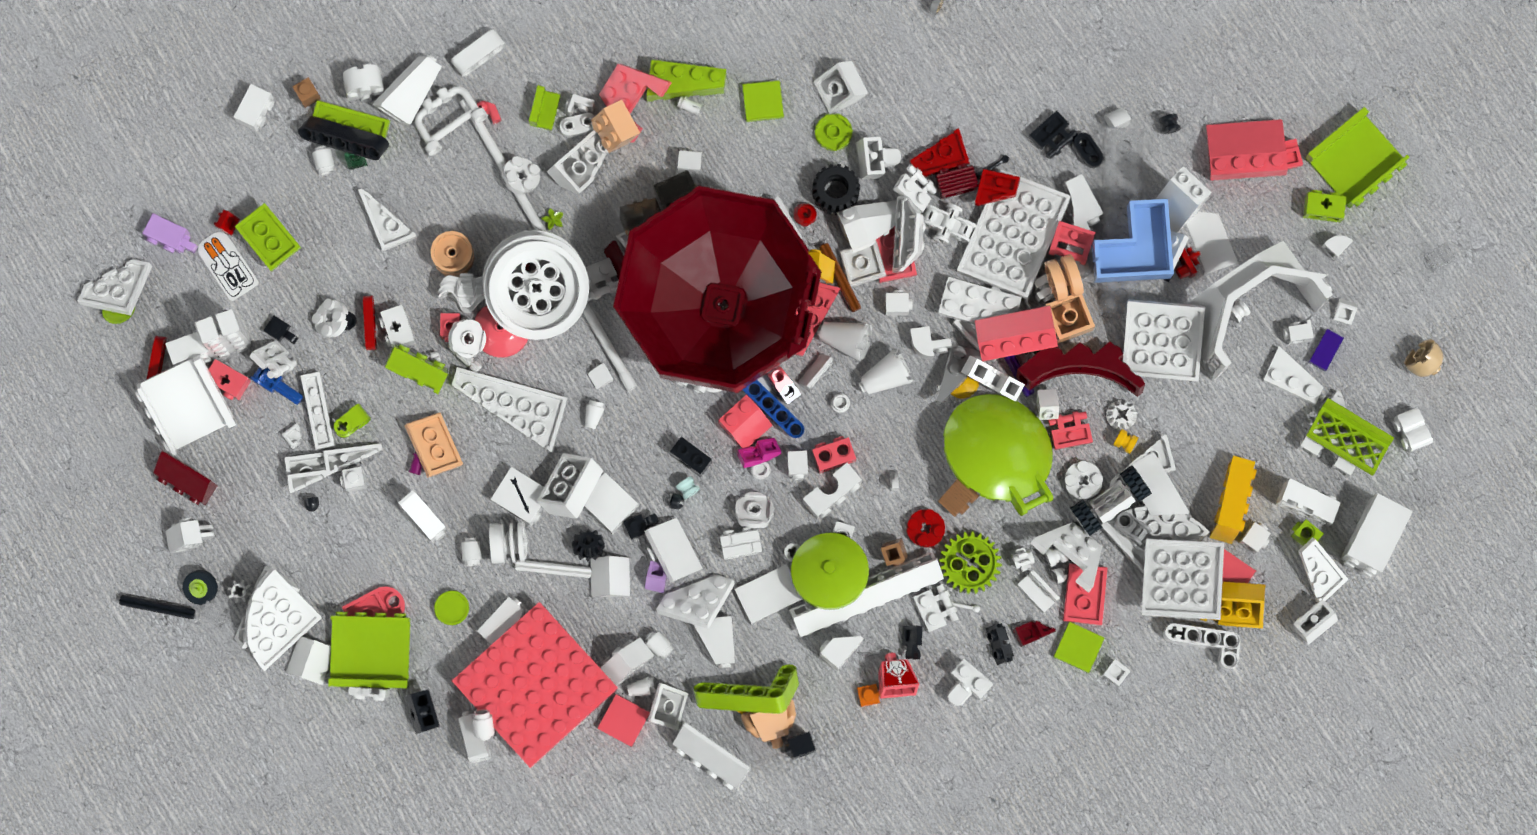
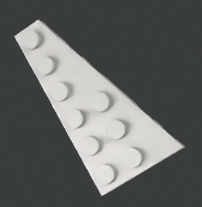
(522, 407)

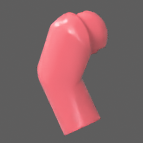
(491, 110)

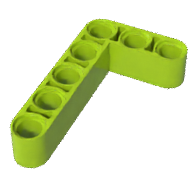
(748, 697)

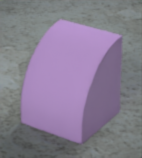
(655, 577)

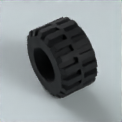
(835, 173)

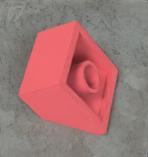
(745, 422)

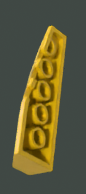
(1242, 605)

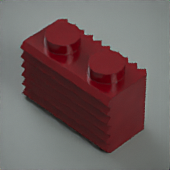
(956, 181)

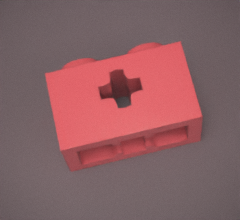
(237, 384)

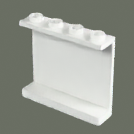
(184, 403)

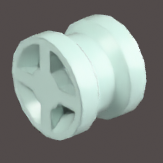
(687, 487)

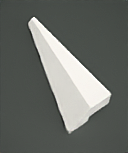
(310, 468)

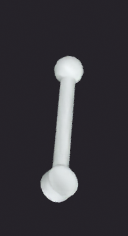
(975, 608)

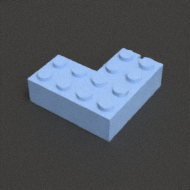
(1145, 252)

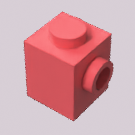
(446, 323)

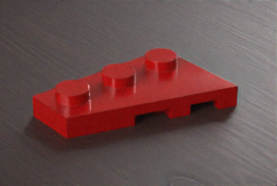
(945, 154)

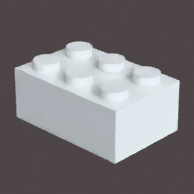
(570, 485)

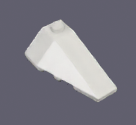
(867, 223)

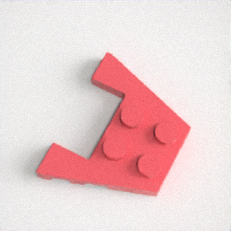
(629, 85)

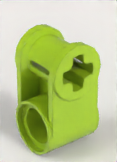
(353, 420)

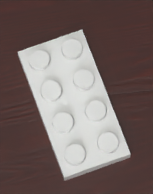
(974, 302)

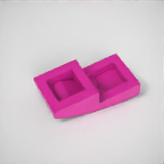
(762, 452)

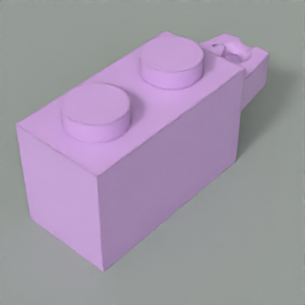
(168, 234)

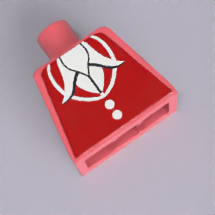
(896, 678)

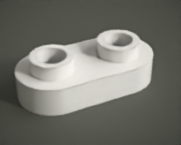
(579, 127)

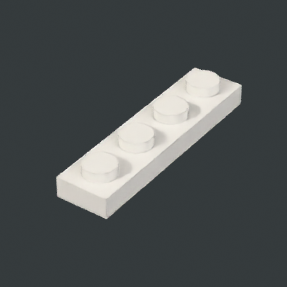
(318, 411)

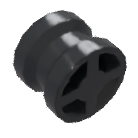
(1169, 123)

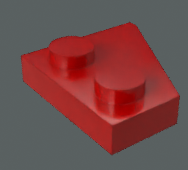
(996, 187)

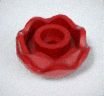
(806, 220)

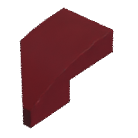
(1031, 632)

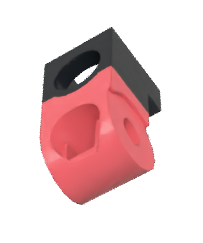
(783, 385)

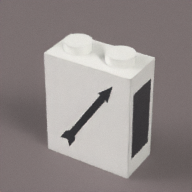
(519, 496)

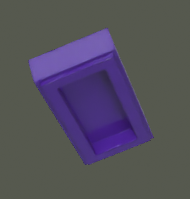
(1326, 350)

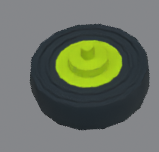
(200, 587)

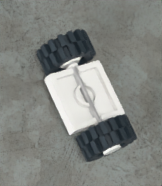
(1111, 501)

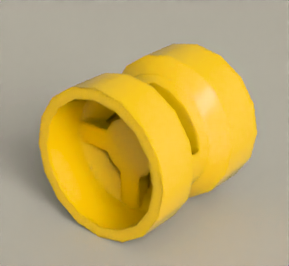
(1127, 442)

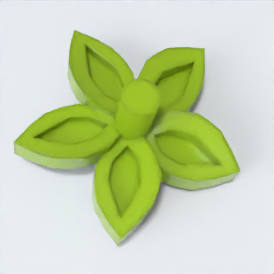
(553, 219)

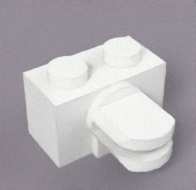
(874, 158)
(187, 535)
(968, 683)

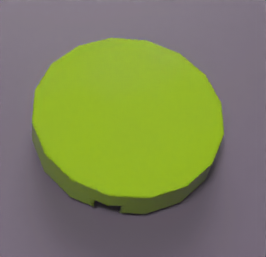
(833, 132)

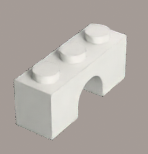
(992, 378)
(1312, 449)
(820, 503)

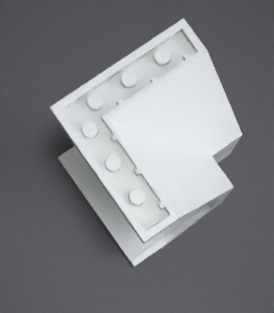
(1220, 296)

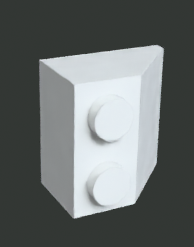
(840, 86)
(839, 650)

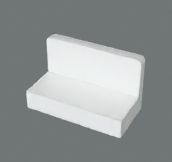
(1038, 591)

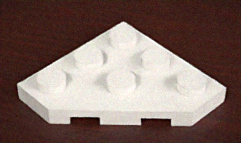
(117, 289)
(697, 602)

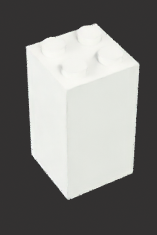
(1375, 536)

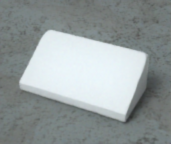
(815, 372)

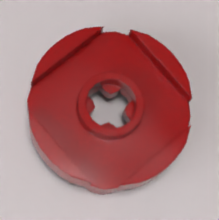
(927, 517)

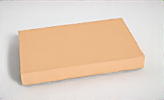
(433, 445)

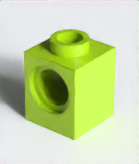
(1314, 532)

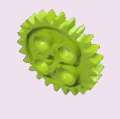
(960, 577)

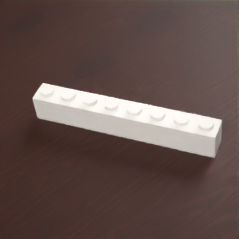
(880, 589)

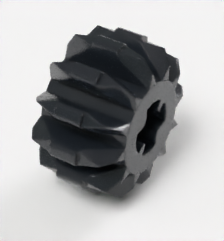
(588, 545)

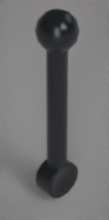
(1004, 159)

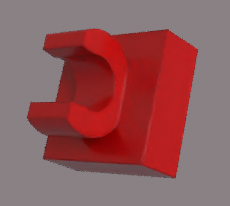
(227, 222)

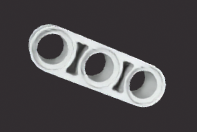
(478, 52)

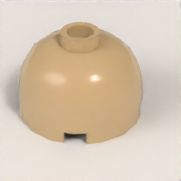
(1425, 360)

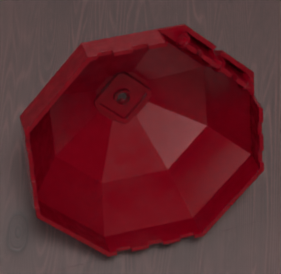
(710, 252)

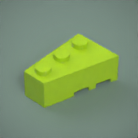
(417, 367)

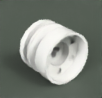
(507, 542)

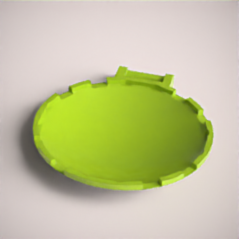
(999, 450)

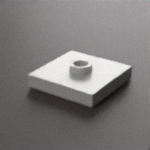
(863, 265)

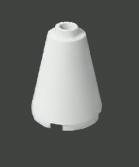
(846, 337)
(886, 374)

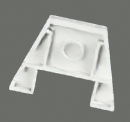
(1077, 547)

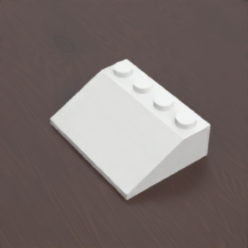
(711, 756)

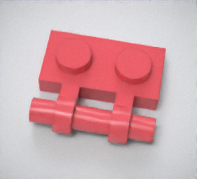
(1070, 436)

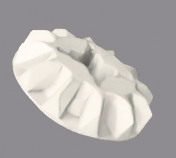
(1121, 423)

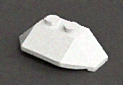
(908, 234)

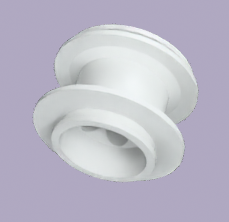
(545, 251)

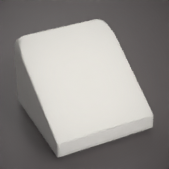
(1345, 311)
(600, 376)

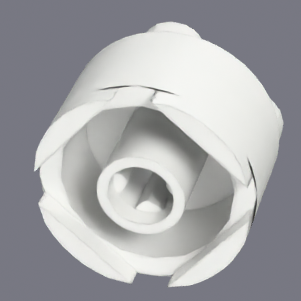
(363, 83)

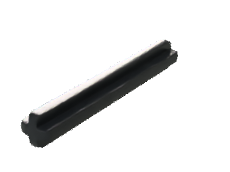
(158, 607)

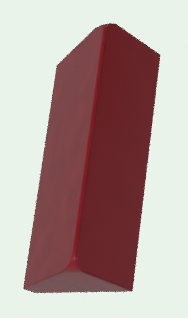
(616, 256)

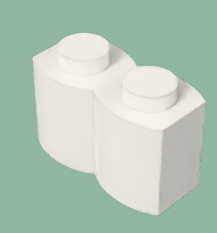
(1413, 430)

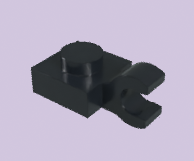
(279, 329)
(637, 525)
(911, 639)

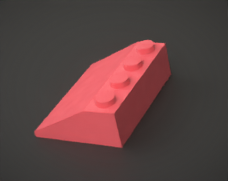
(1246, 150)

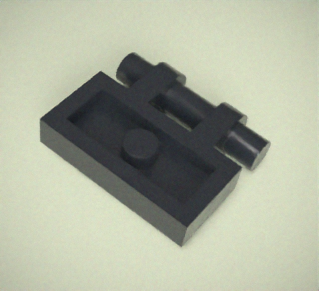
(1050, 129)

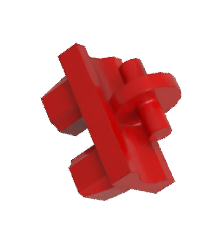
(1188, 267)

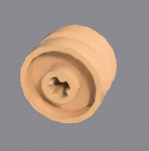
(452, 242)
(1063, 277)

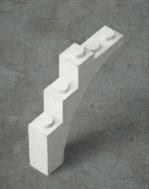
(1084, 211)

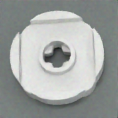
(527, 168)
(322, 318)
(457, 342)
(1072, 480)
(754, 520)

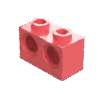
(836, 460)

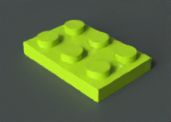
(268, 237)

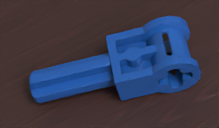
(275, 384)

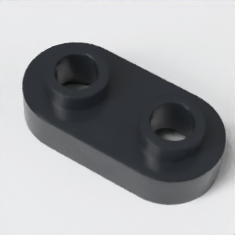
(1091, 149)

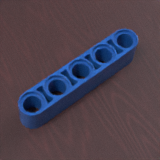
(772, 412)

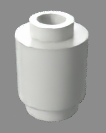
(323, 160)
(471, 552)
(659, 645)
(483, 725)

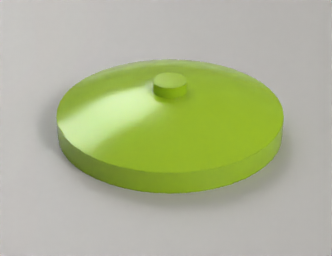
(830, 571)

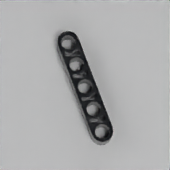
(343, 138)

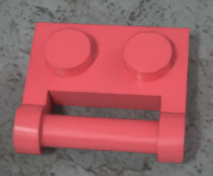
(1075, 237)

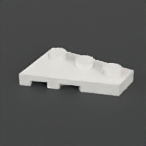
(1321, 570)

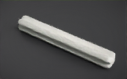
(551, 568)

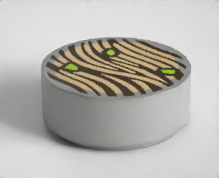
(936, 6)

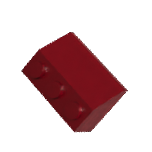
(184, 479)

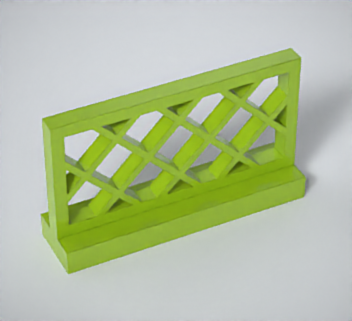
(1355, 427)

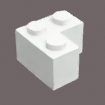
(626, 660)

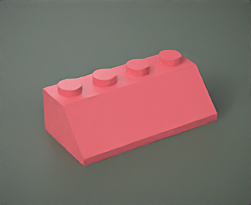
(1016, 333)

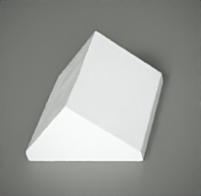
(610, 577)
(310, 660)
(667, 707)

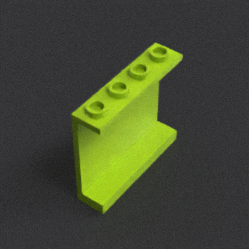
(1356, 159)
(370, 650)

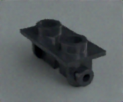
(996, 635)

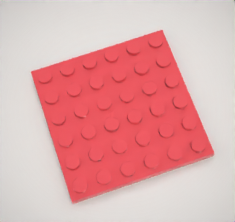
(535, 684)

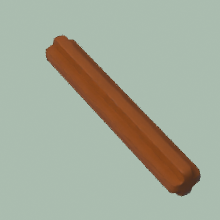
(841, 279)

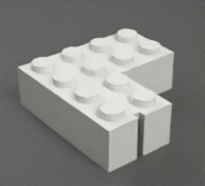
(209, 342)

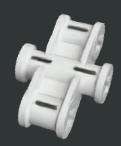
(954, 226)

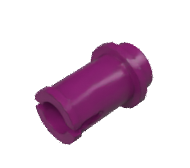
(416, 465)

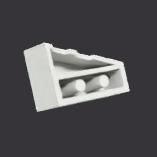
(1308, 502)

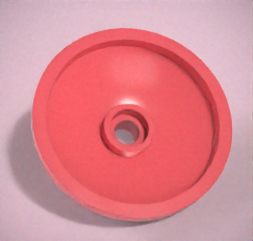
(498, 342)

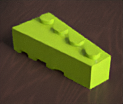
(687, 80)

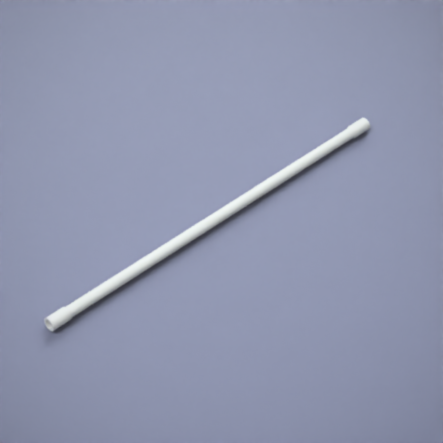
(624, 374)

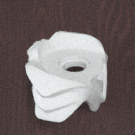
(464, 290)

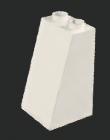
(1185, 198)

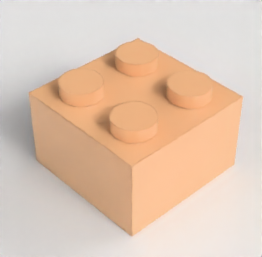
(615, 126)
(1071, 318)

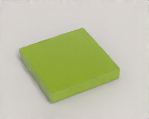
(763, 101)
(1079, 647)

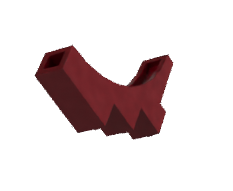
(1080, 360)

